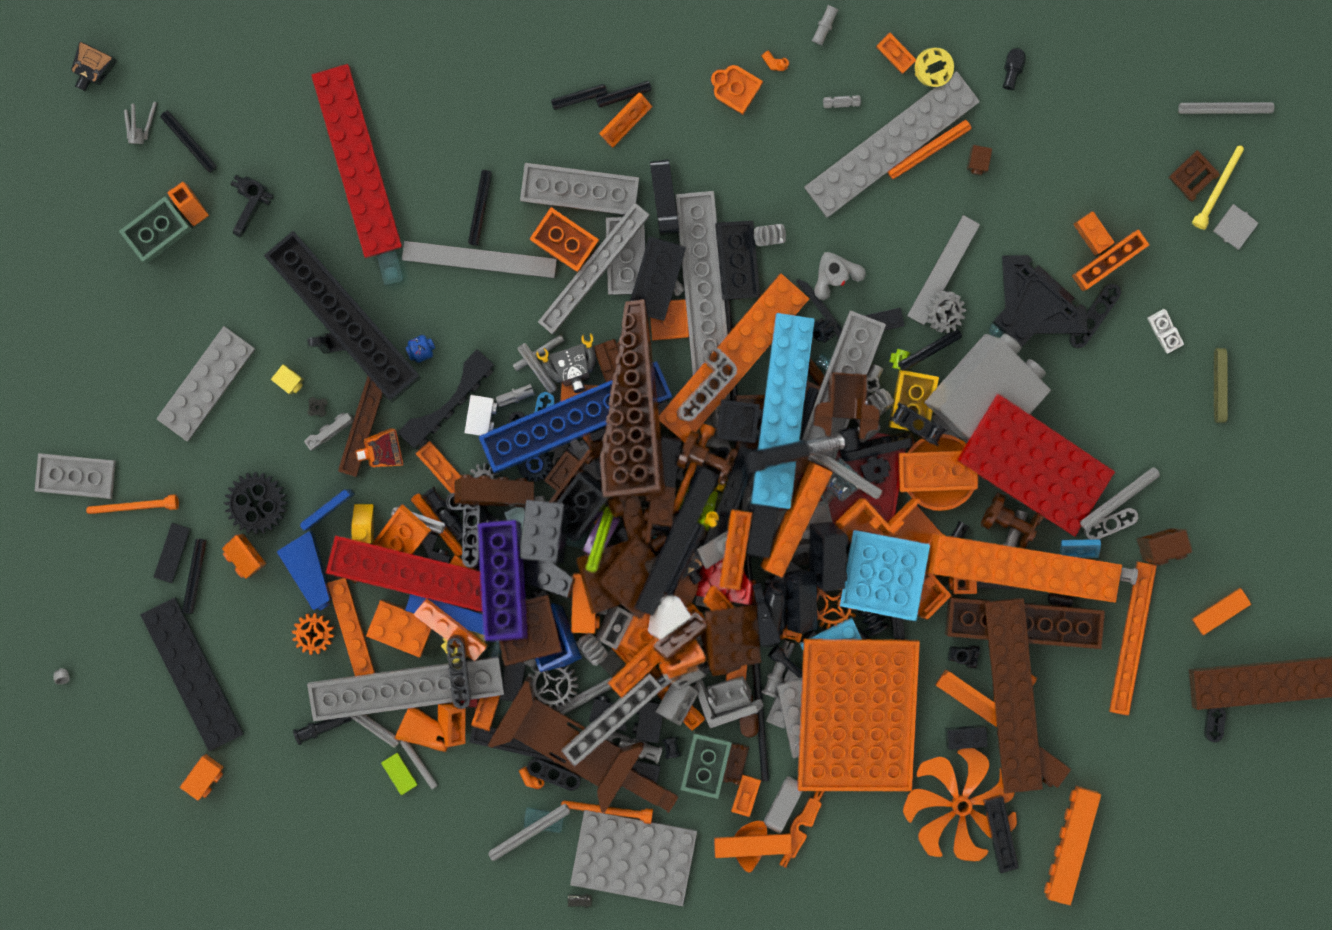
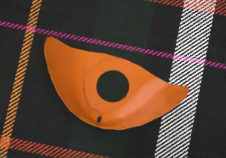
(753, 828)

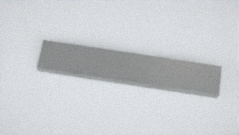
(944, 268)

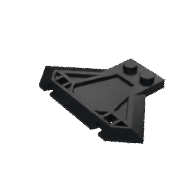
(1036, 303)

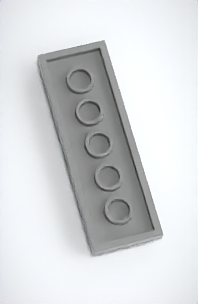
(578, 189)
(206, 383)

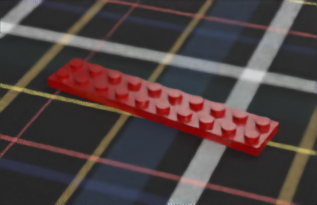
(356, 161)
(405, 573)

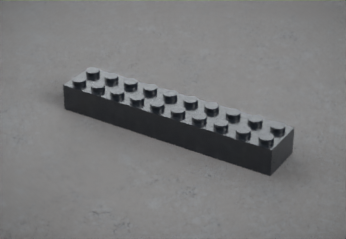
(342, 316)

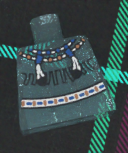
(838, 486)

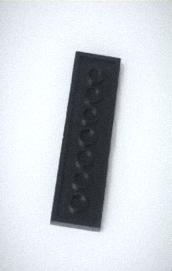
(192, 674)

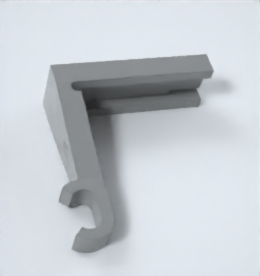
(718, 719)

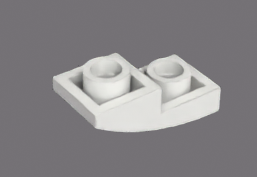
(1165, 331)

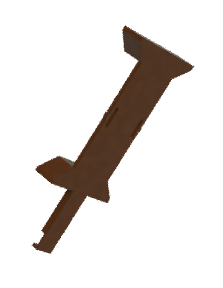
(605, 766)

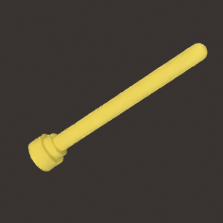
(1201, 221)

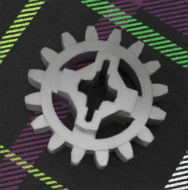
(945, 302)

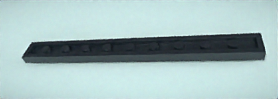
(483, 737)

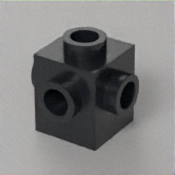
(868, 469)

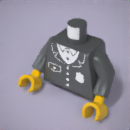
(571, 365)

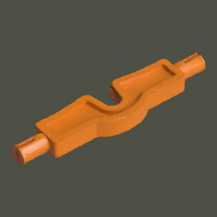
(806, 818)

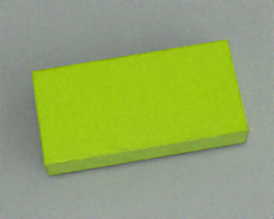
(399, 773)

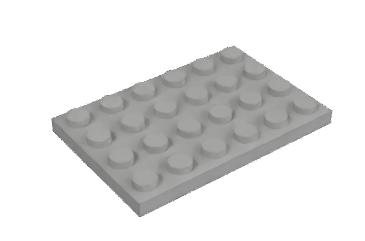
(633, 857)

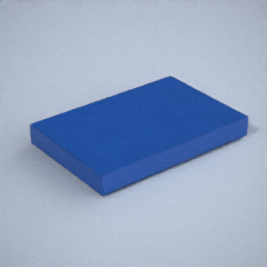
(326, 509)

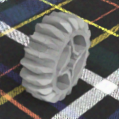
(561, 698)

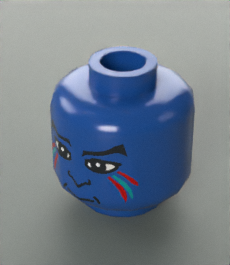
(420, 348)

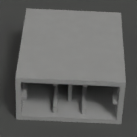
(983, 373)

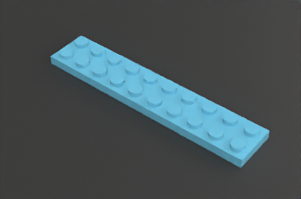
(783, 405)

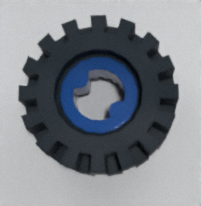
(536, 475)

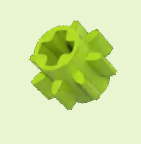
(896, 358)

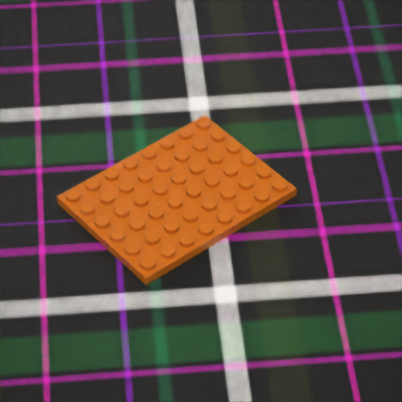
(858, 715)

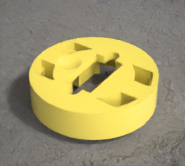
(921, 66)

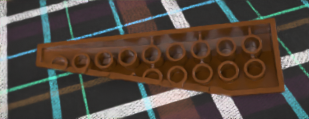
(632, 438)

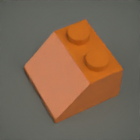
(243, 556)

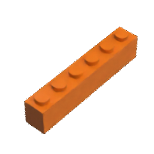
(796, 518)
(1072, 846)

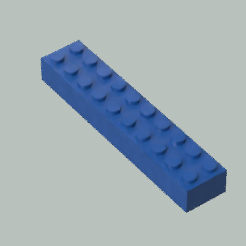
(555, 425)

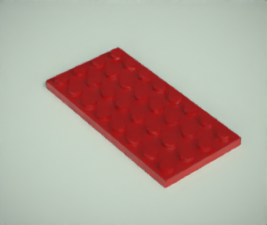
(1035, 465)

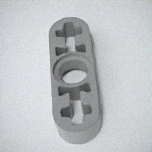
(1126, 523)

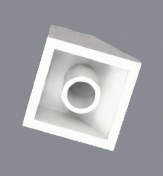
(667, 616)

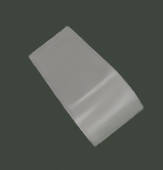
(782, 805)

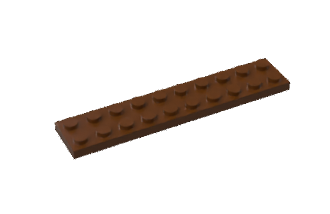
(1013, 695)

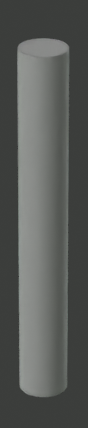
(548, 346)
(419, 764)

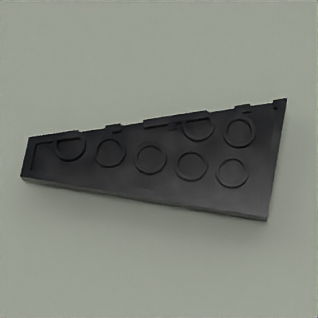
(542, 573)

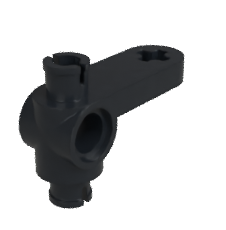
(244, 186)

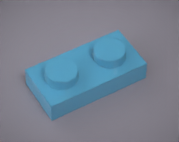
(1081, 548)

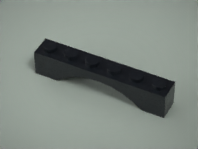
(474, 370)

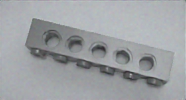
(611, 719)

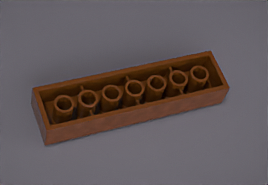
(1044, 623)
(1261, 683)

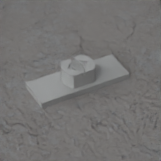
(713, 550)

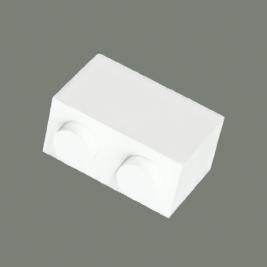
(480, 415)

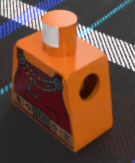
(381, 449)

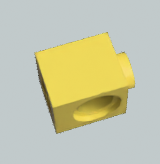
(288, 380)

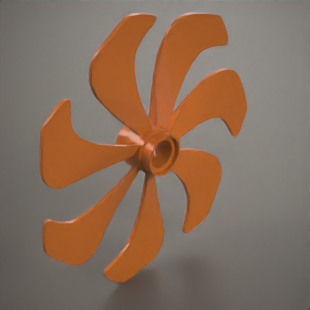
(920, 799)

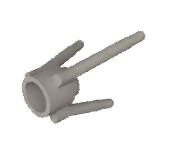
(134, 134)

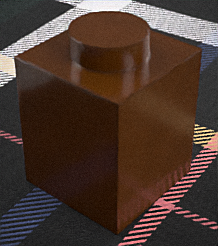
(979, 160)

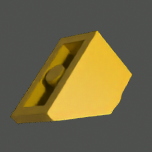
(363, 523)

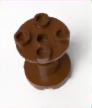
(700, 455)
(1005, 517)

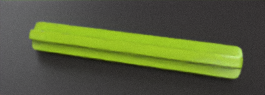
(600, 540)

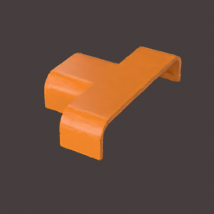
(907, 524)

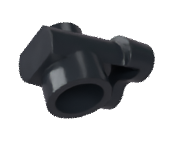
(967, 656)

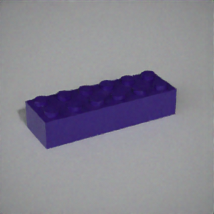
(502, 581)

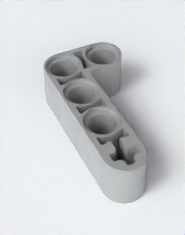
(704, 387)

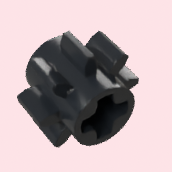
(823, 330)

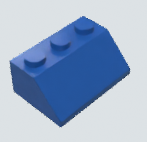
(570, 651)

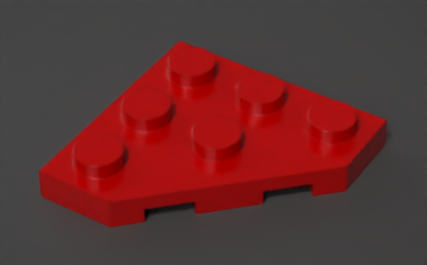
(712, 578)

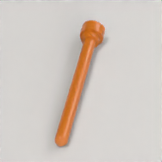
(706, 433)
(170, 502)
(643, 815)

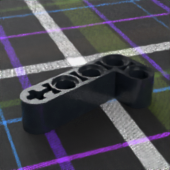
(664, 197)
(469, 529)

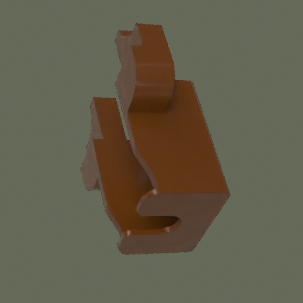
(846, 400)

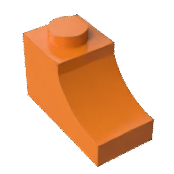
(452, 723)

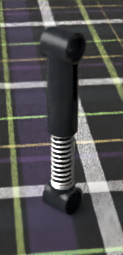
(759, 459)

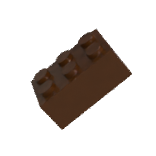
(1164, 545)

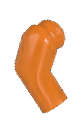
(775, 64)
(529, 780)

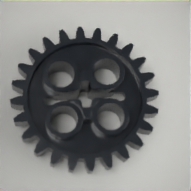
(240, 512)

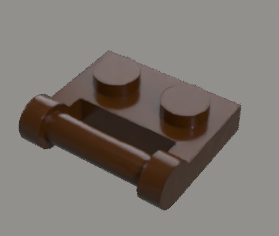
(1189, 171)

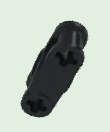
(928, 430)

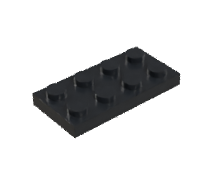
(737, 260)
(658, 276)

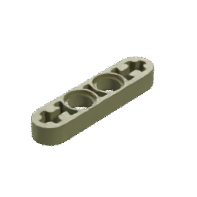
(1220, 385)

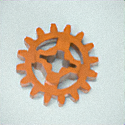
(314, 624)

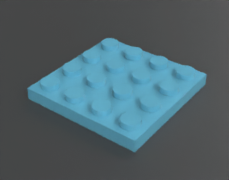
(885, 575)

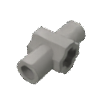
(873, 377)

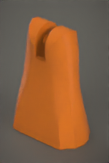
(421, 730)

